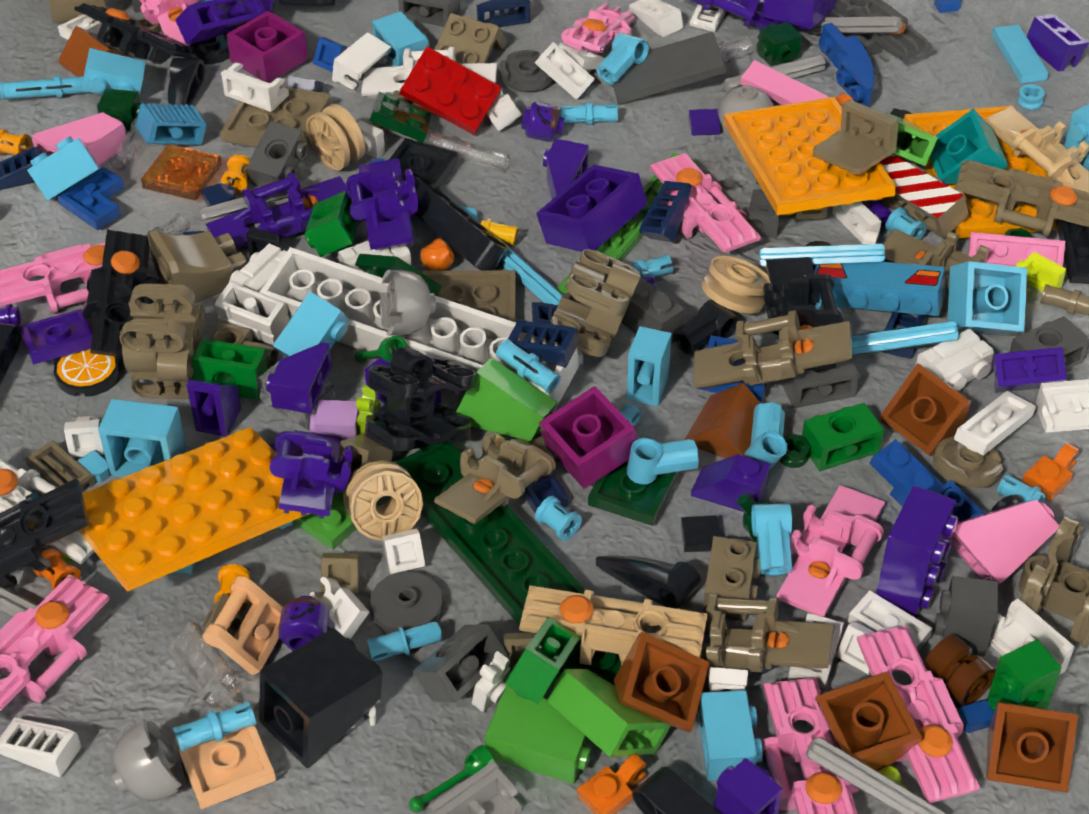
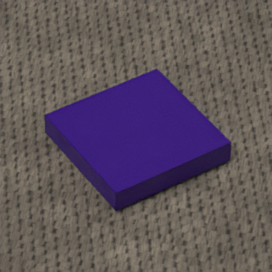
(57, 336)

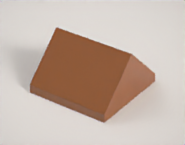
(77, 48)
(926, 410)
(725, 422)
(662, 681)
(870, 720)
(1031, 746)

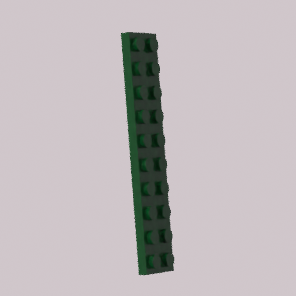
(497, 548)

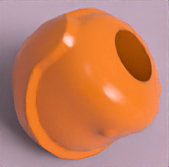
(437, 256)

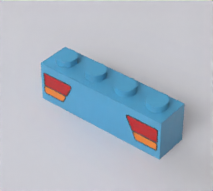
(887, 286)

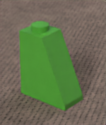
(913, 141)
(505, 403)
(596, 711)
(536, 738)

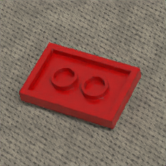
(450, 90)

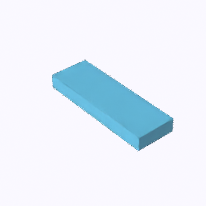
(1019, 54)

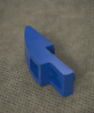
(851, 60)
(904, 471)

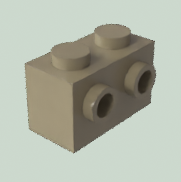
(731, 571)

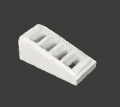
(698, 14)
(658, 16)
(55, 763)

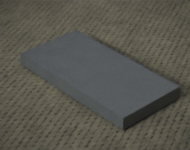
(671, 68)

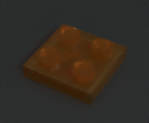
(181, 172)

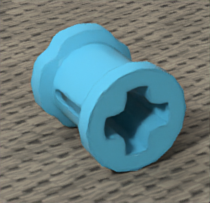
(903, 222)
(558, 518)

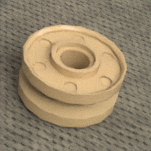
(335, 137)
(735, 284)
(372, 483)

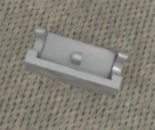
(481, 793)

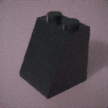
(317, 694)

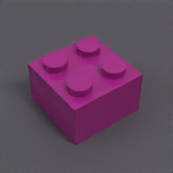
(267, 46)
(588, 436)

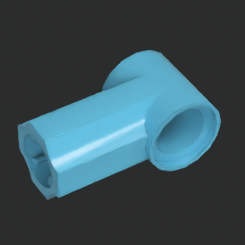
(625, 52)
(767, 434)
(650, 458)
(772, 528)

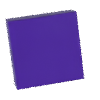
(704, 122)

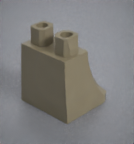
(195, 261)

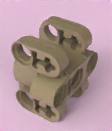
(596, 300)
(164, 340)
(1058, 584)

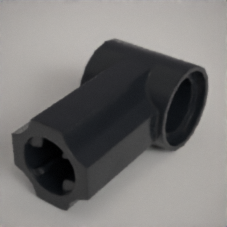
(711, 320)

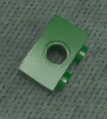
(331, 224)
(230, 364)
(842, 436)
(542, 660)
(1025, 677)

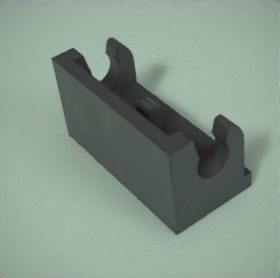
(762, 215)

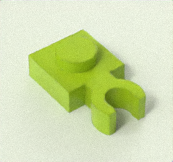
(366, 405)

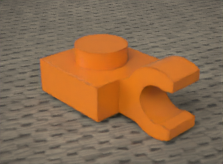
(1054, 474)
(611, 791)

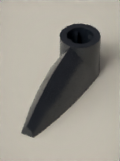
(185, 80)
(654, 580)

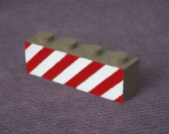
(924, 196)

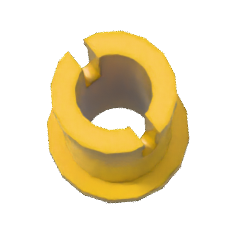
(505, 233)

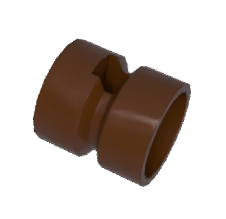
(965, 675)

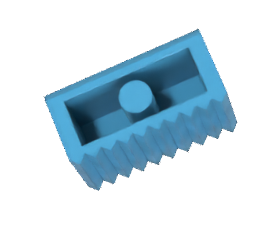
(170, 124)

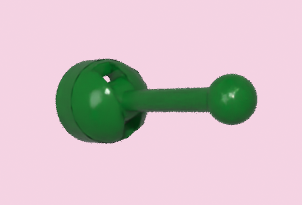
(385, 349)
(474, 761)

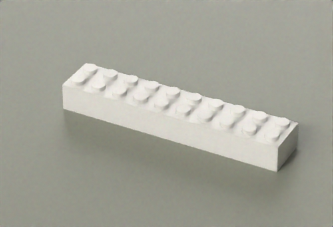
(450, 332)

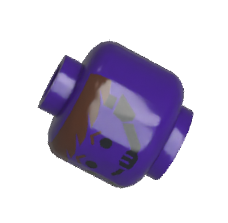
(542, 121)
(302, 621)

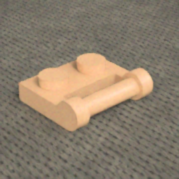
(257, 631)

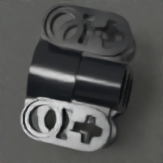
(410, 405)

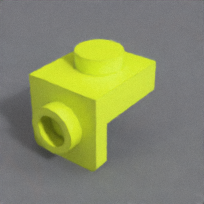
(1042, 271)

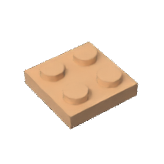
(227, 766)

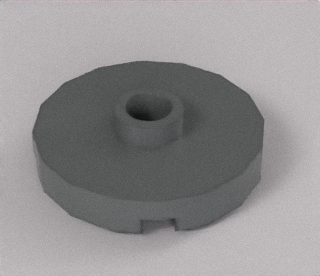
(522, 73)
(391, 609)

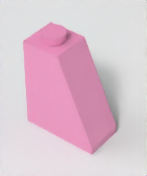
(98, 132)
(1003, 538)

